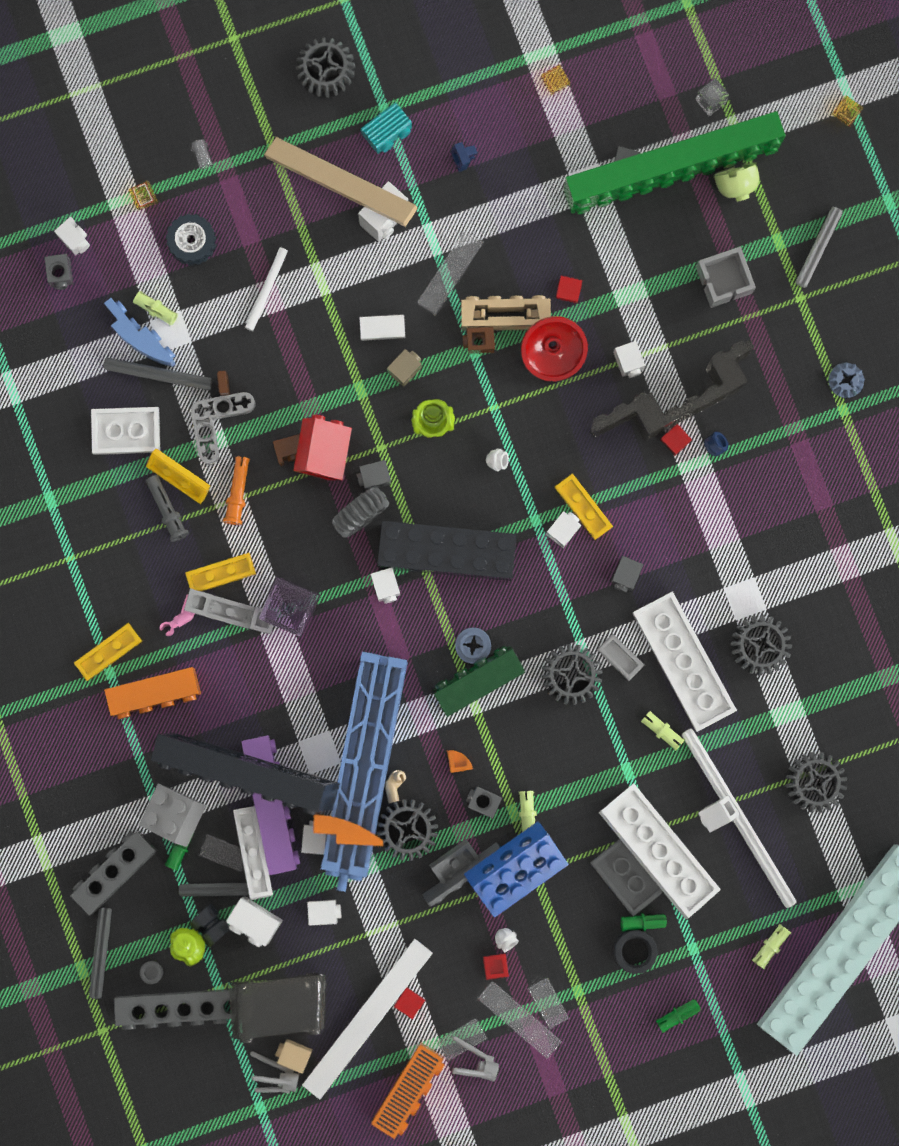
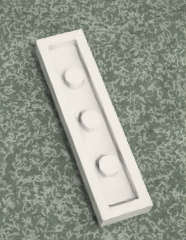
(252, 853)

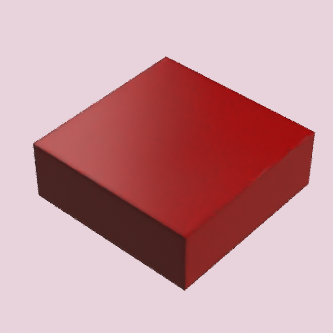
(569, 289)
(676, 439)
(495, 966)
(409, 1003)

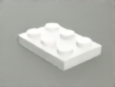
(125, 430)

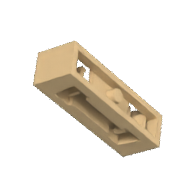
(496, 304)

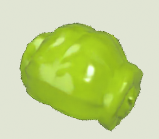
(433, 418)
(187, 946)

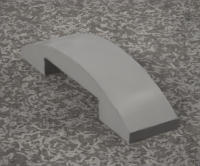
(226, 611)

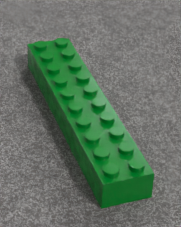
(674, 162)

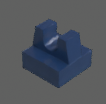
(463, 155)

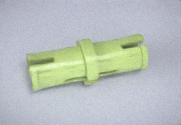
(155, 308)
(662, 730)
(527, 810)
(771, 946)

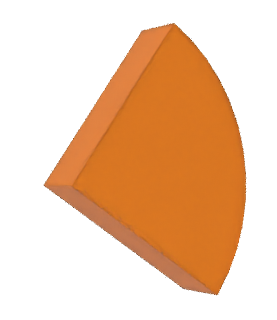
(458, 761)

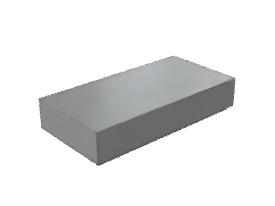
(620, 657)

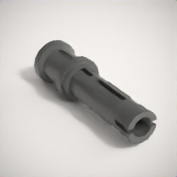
(170, 517)

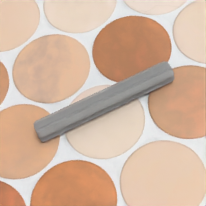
(818, 247)

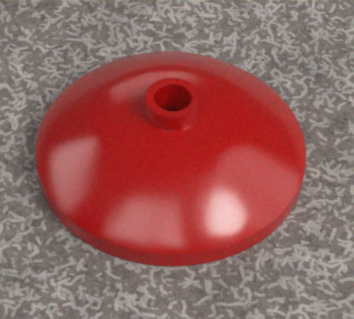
(557, 361)

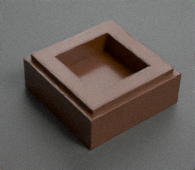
(223, 383)

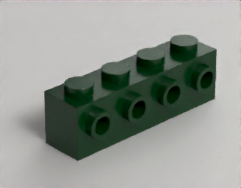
(478, 681)

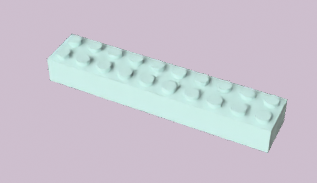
(837, 958)

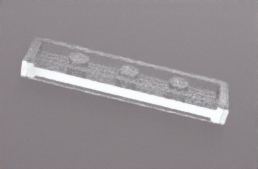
(450, 272)
(519, 1019)

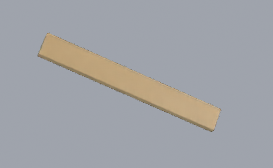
(341, 181)

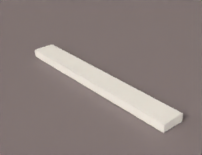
(367, 1019)

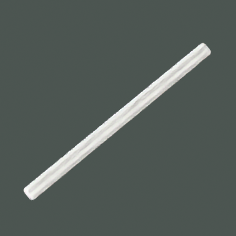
(741, 821)

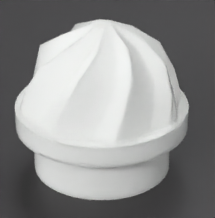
(497, 459)
(506, 939)

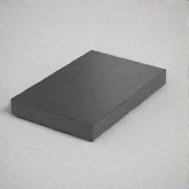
(626, 877)

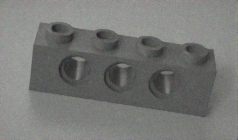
(143, 852)

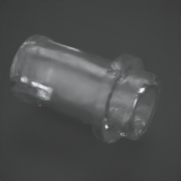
(202, 154)

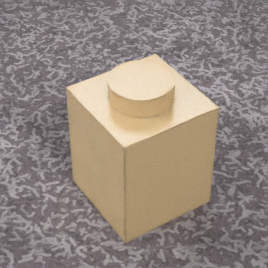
(293, 1055)

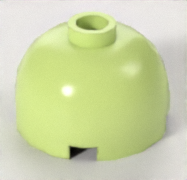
(738, 181)

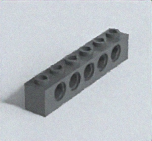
(125, 1008)

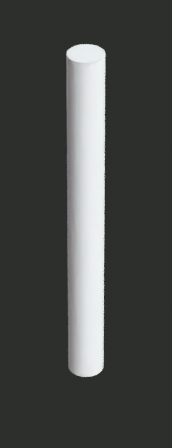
(266, 289)

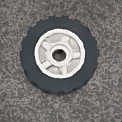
(180, 233)

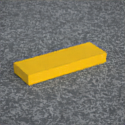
(178, 476)
(583, 506)
(221, 573)
(108, 652)

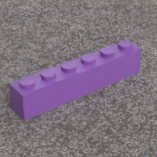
(273, 816)

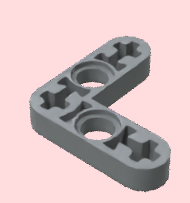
(208, 420)

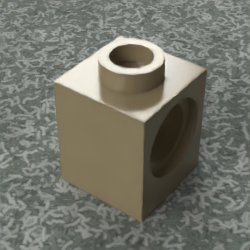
(405, 367)

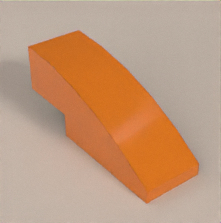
(345, 831)

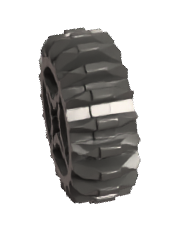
(316, 64)
(360, 512)
(754, 663)
(585, 677)
(821, 791)
(398, 846)

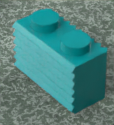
(387, 128)

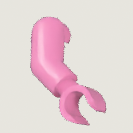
(179, 620)

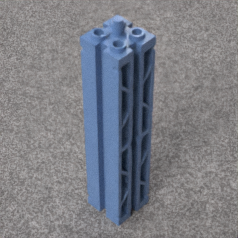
(365, 761)

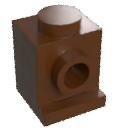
(485, 334)
(286, 449)

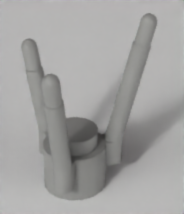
(486, 1070)
(286, 1082)

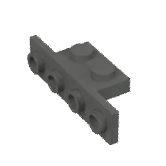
(451, 870)

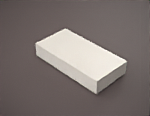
(382, 327)

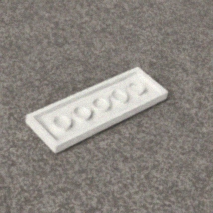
(684, 661)
(659, 851)

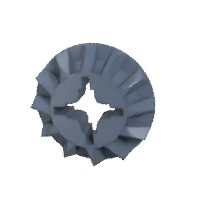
(846, 390)
(465, 637)

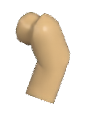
(392, 784)

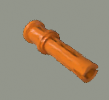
(235, 502)

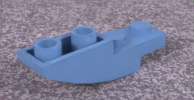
(143, 341)

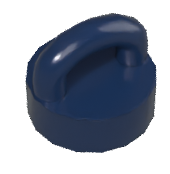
(716, 444)

